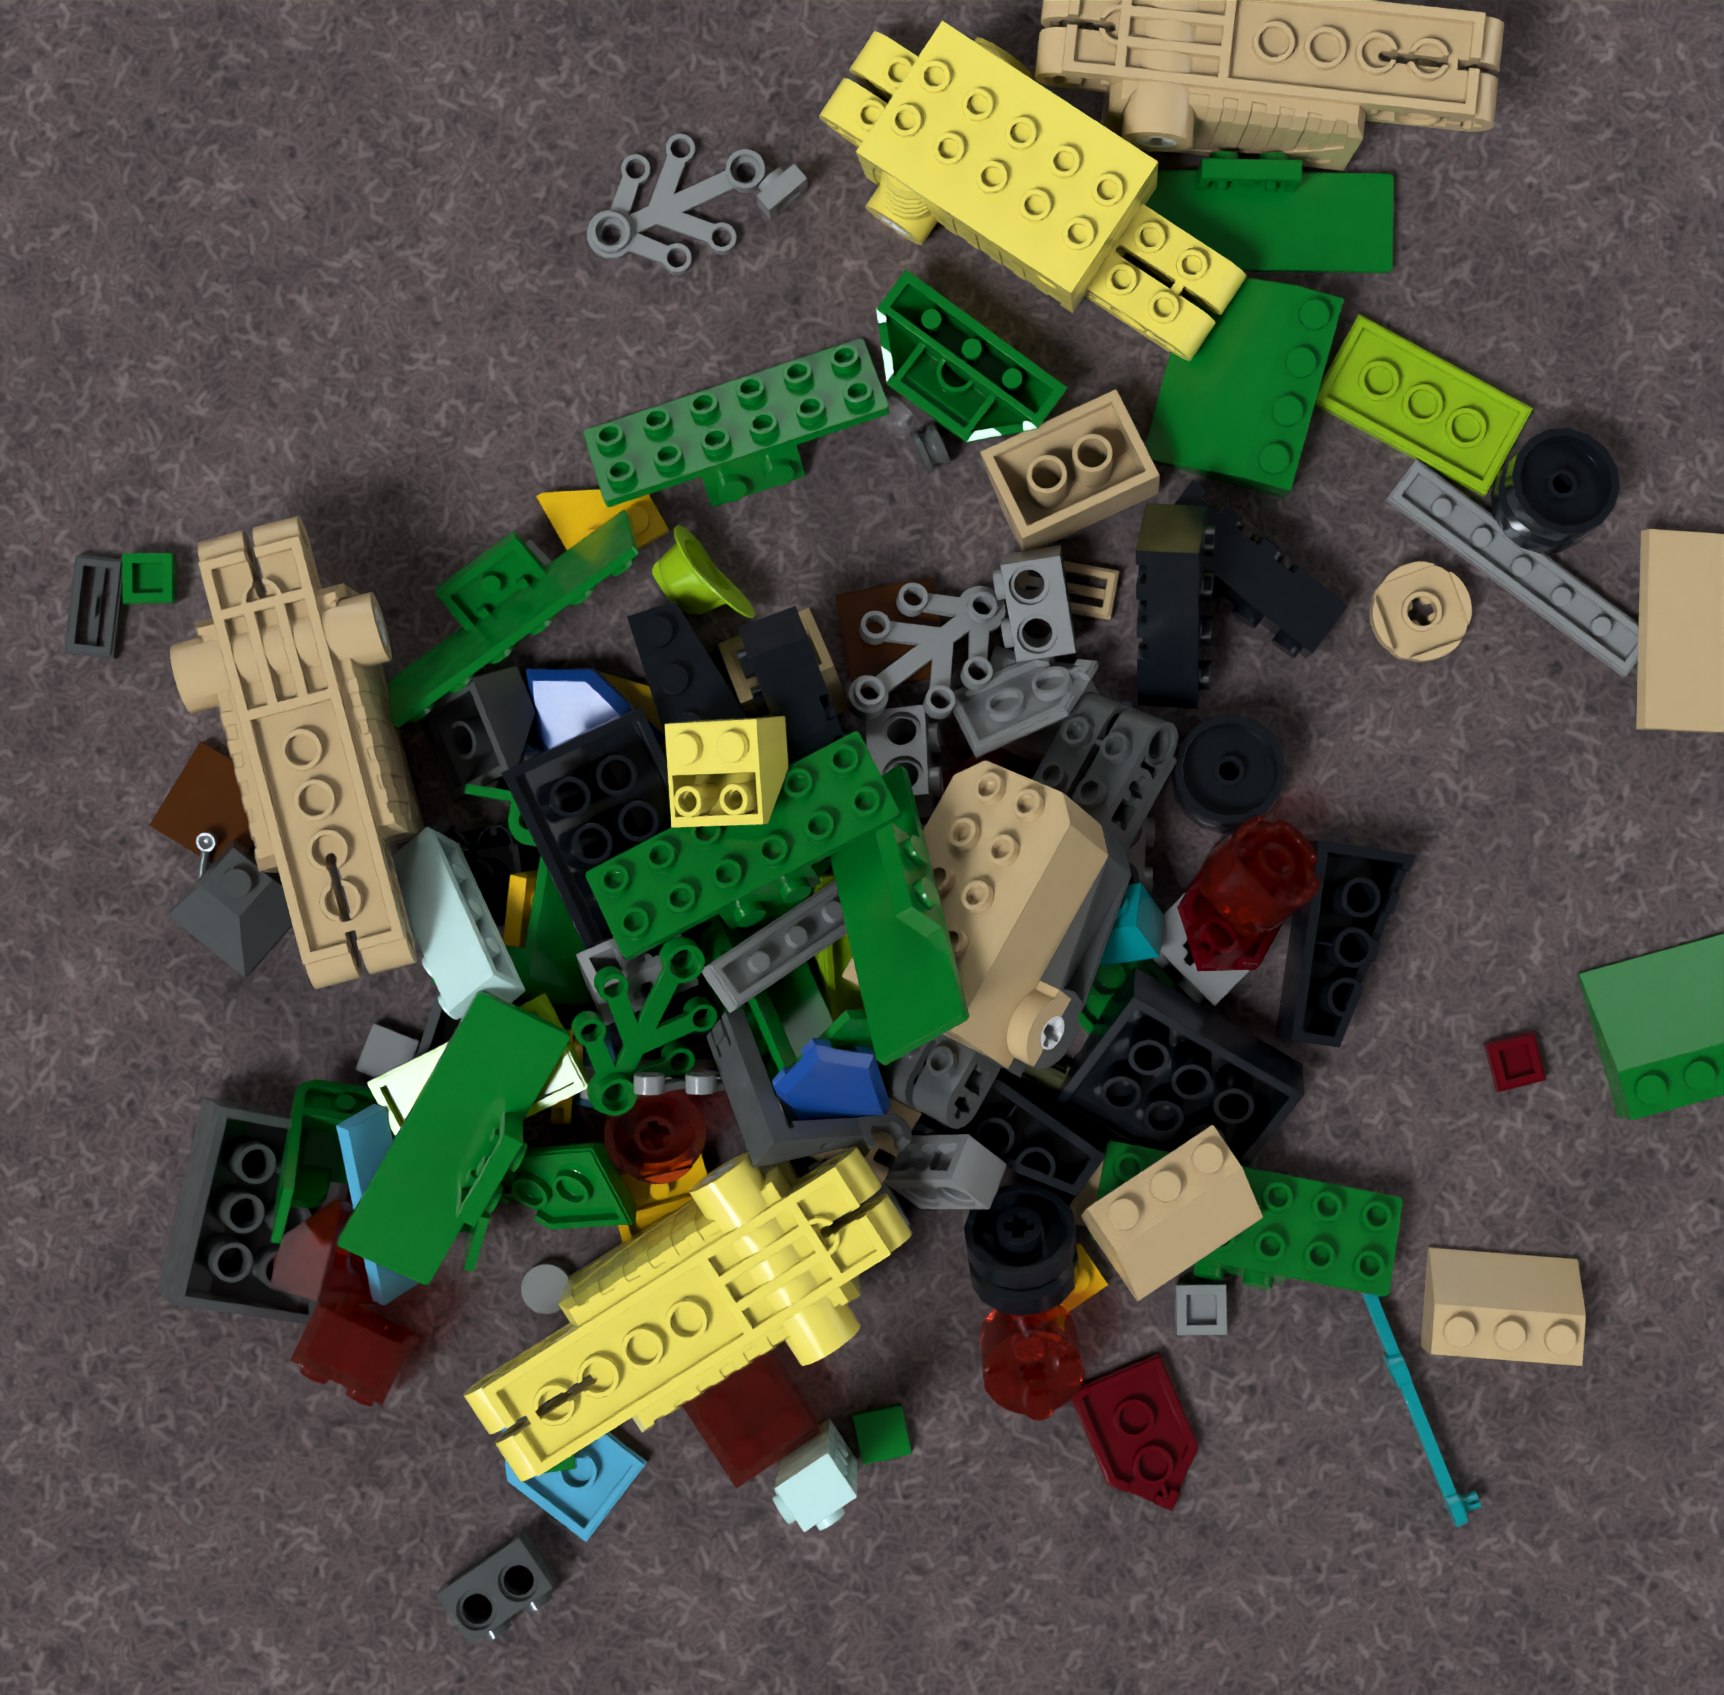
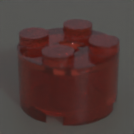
(1260, 875)
(662, 1155)
(1031, 1361)

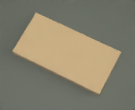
(1681, 632)

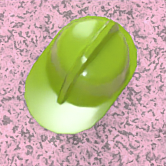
(693, 579)

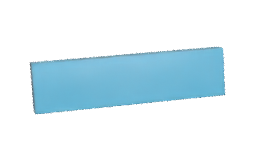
(363, 1145)

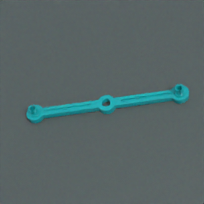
(1456, 1505)

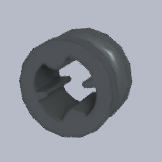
(930, 448)

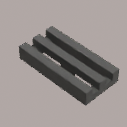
(76, 607)

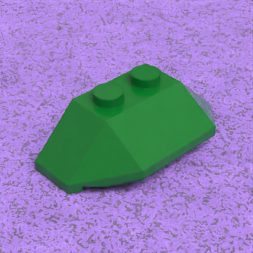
(959, 367)

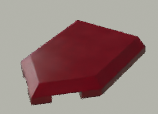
(1214, 940)
(1138, 1430)

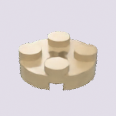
(1431, 586)

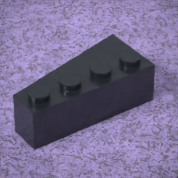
(1171, 605)
(679, 669)
(789, 681)
(1337, 939)

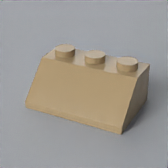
(1071, 472)
(1173, 1213)
(1503, 1307)

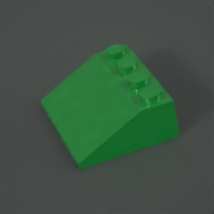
(1248, 390)
(1660, 1026)

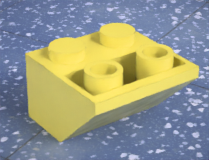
(725, 770)

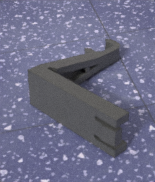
(760, 1115)

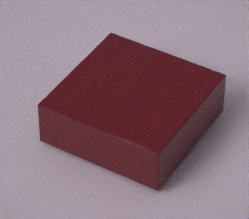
(1514, 1061)

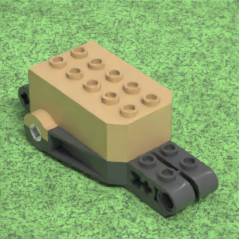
(1031, 898)

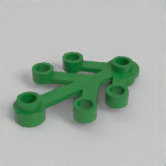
(645, 1032)

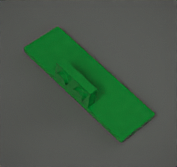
(1279, 218)
(740, 431)
(502, 601)
(744, 869)
(899, 932)
(456, 1139)
(1306, 1231)

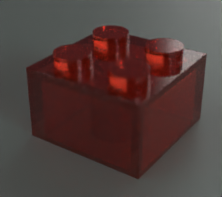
(356, 1351)
(753, 1418)

